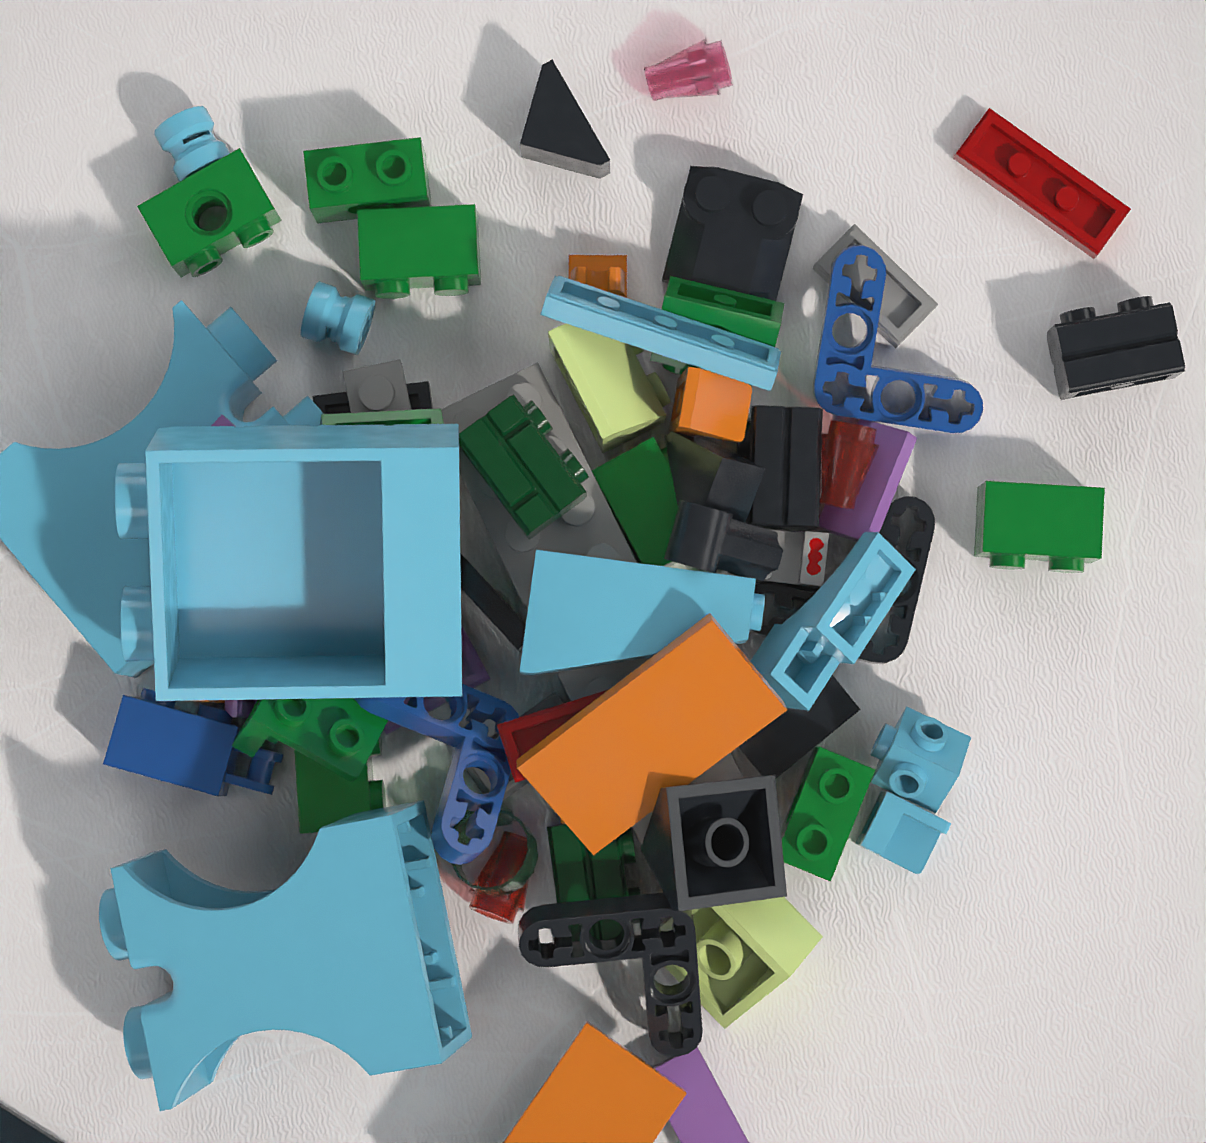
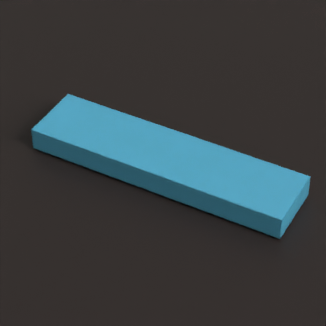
(662, 332)

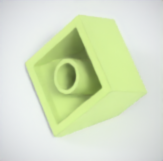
(608, 385)
(745, 953)

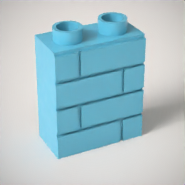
(296, 561)

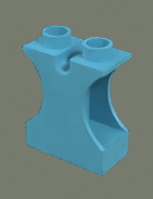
(62, 501)
(337, 952)

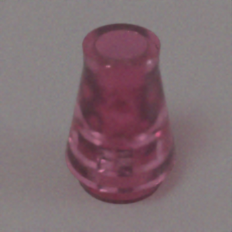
(691, 72)

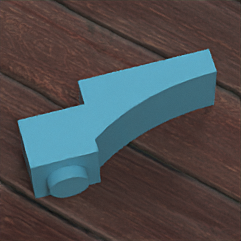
(833, 622)

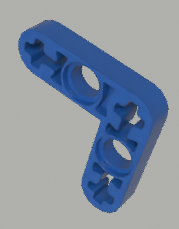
(857, 360)
(472, 749)

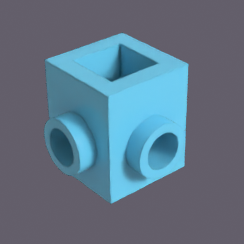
(919, 758)

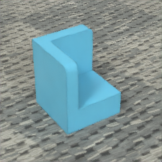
(901, 832)

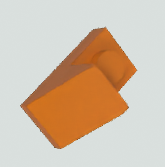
(710, 405)

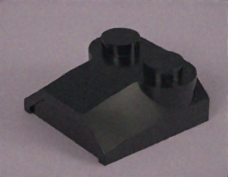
(733, 231)

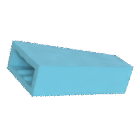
(621, 611)

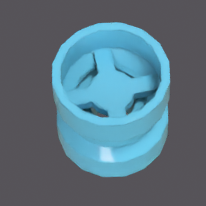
(190, 141)
(337, 318)

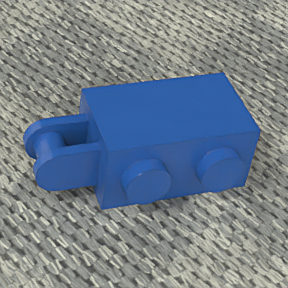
(184, 746)

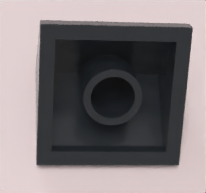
(717, 843)

